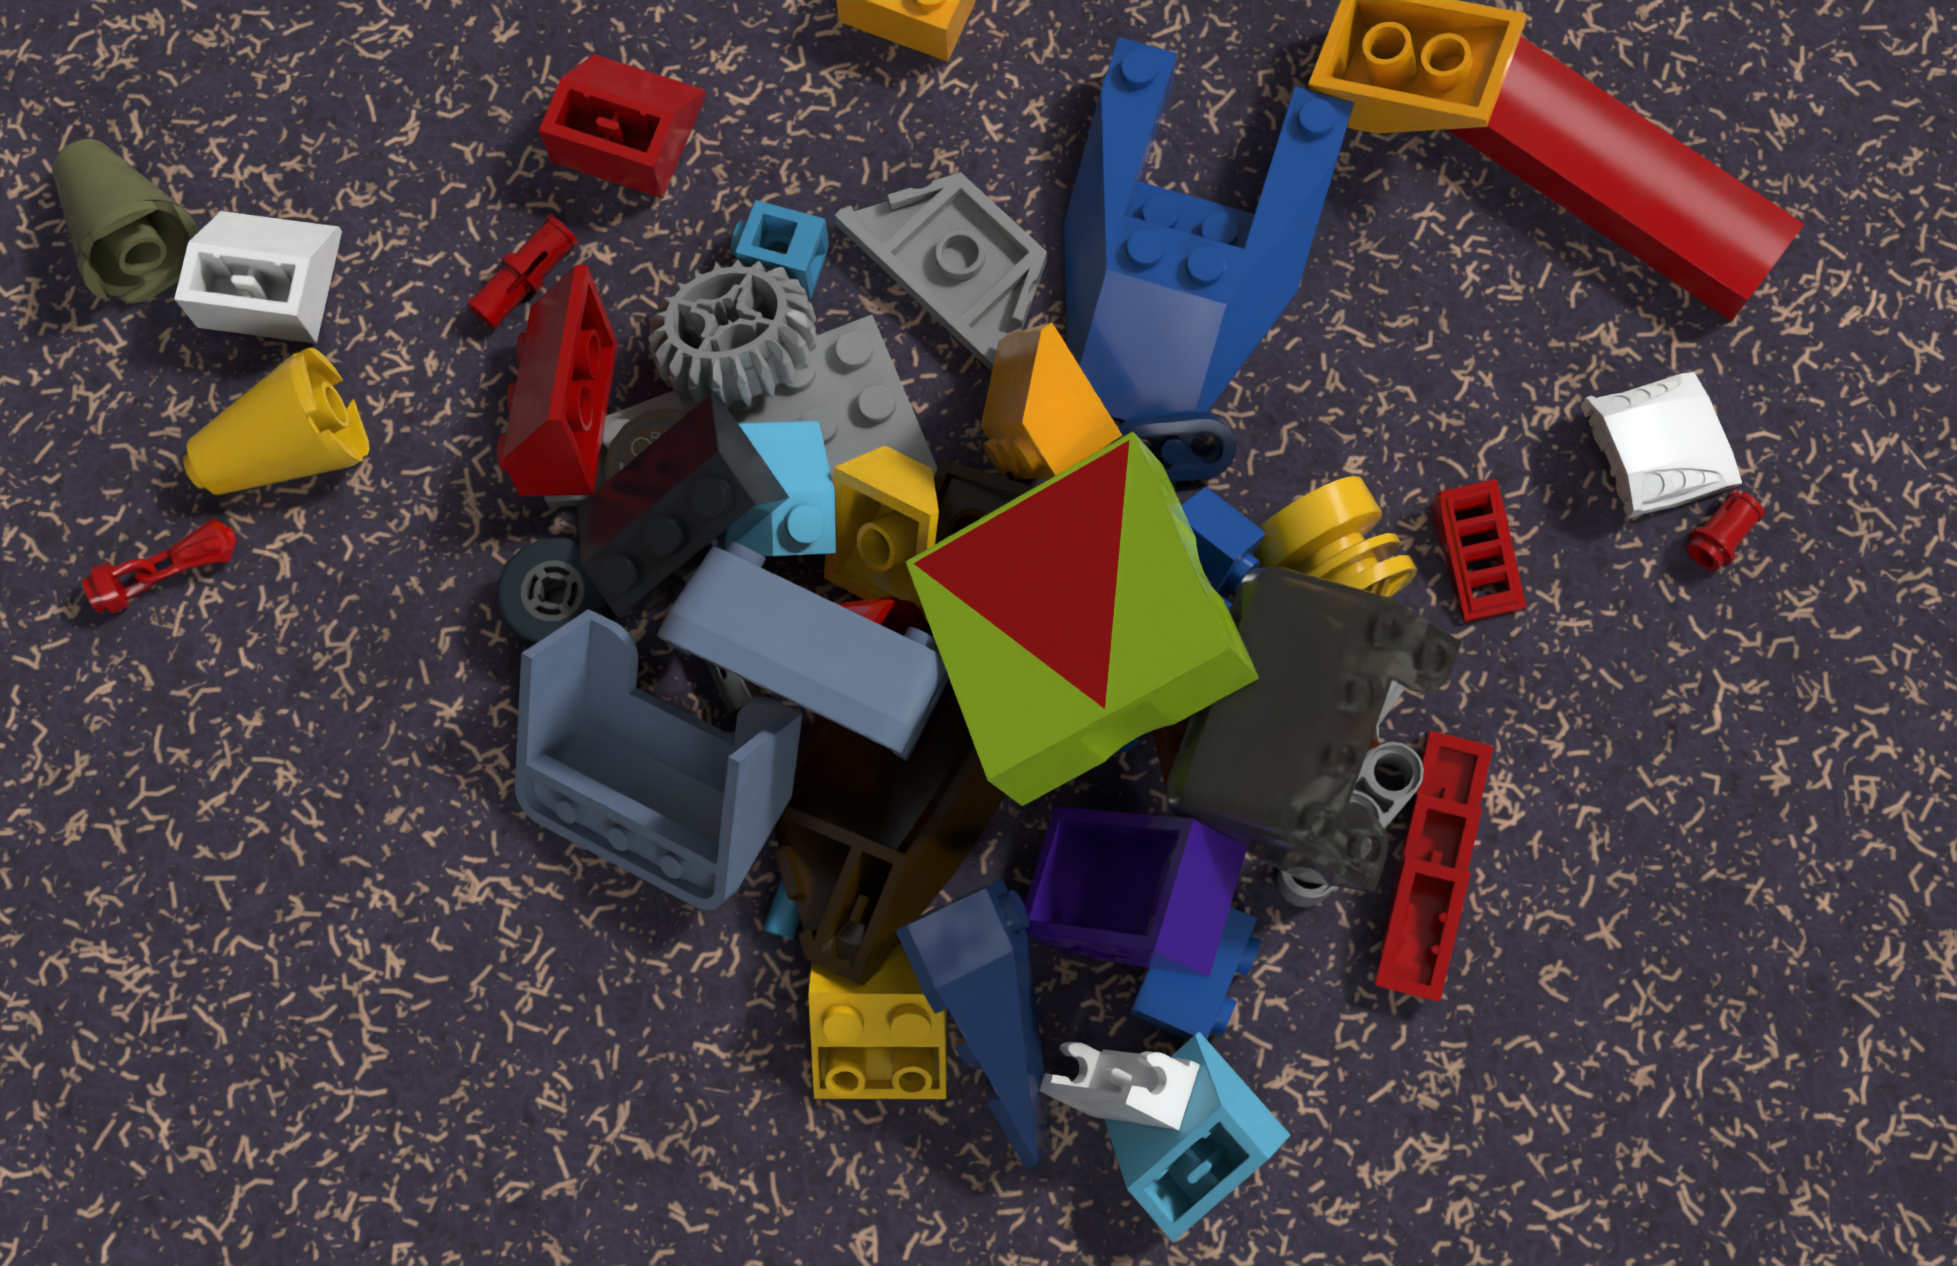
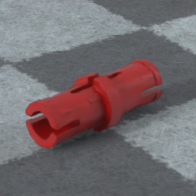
(500, 298)

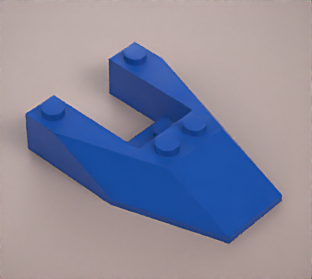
(1174, 286)

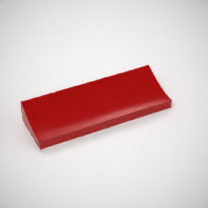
(1633, 181)

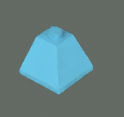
(801, 466)

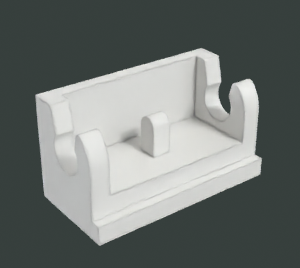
(1125, 1085)

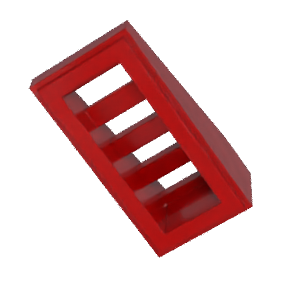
(1494, 521)

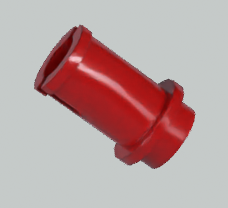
(1717, 539)

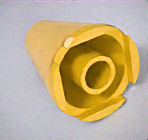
(279, 430)

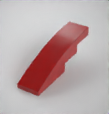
(1433, 867)

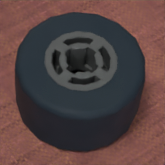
(538, 571)

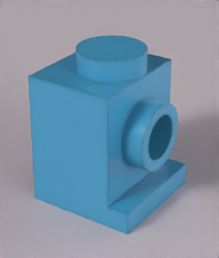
(785, 229)

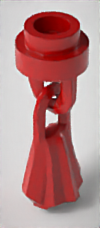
(204, 546)

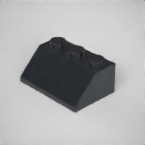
(672, 505)

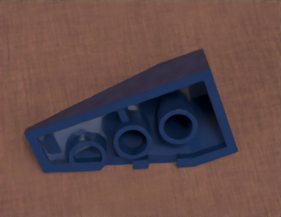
(980, 968)

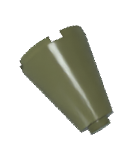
(119, 223)

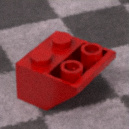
(620, 123)

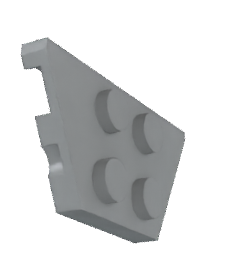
(954, 258)

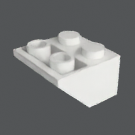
(259, 276)

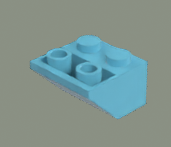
(1217, 1147)

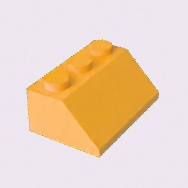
(1041, 407)

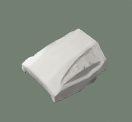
(1663, 444)

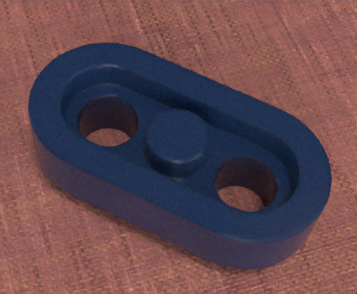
(1172, 439)

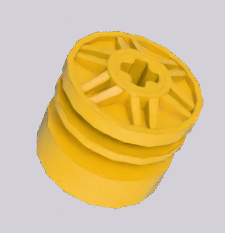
(1326, 540)

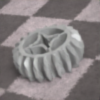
(737, 345)

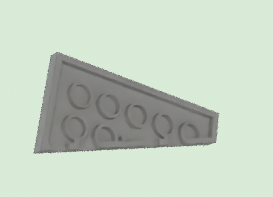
(845, 388)

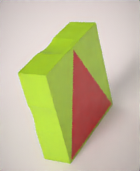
(1078, 620)

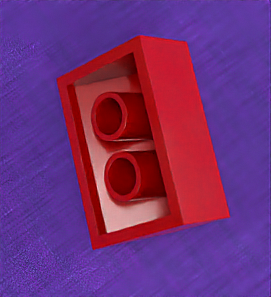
(560, 391)

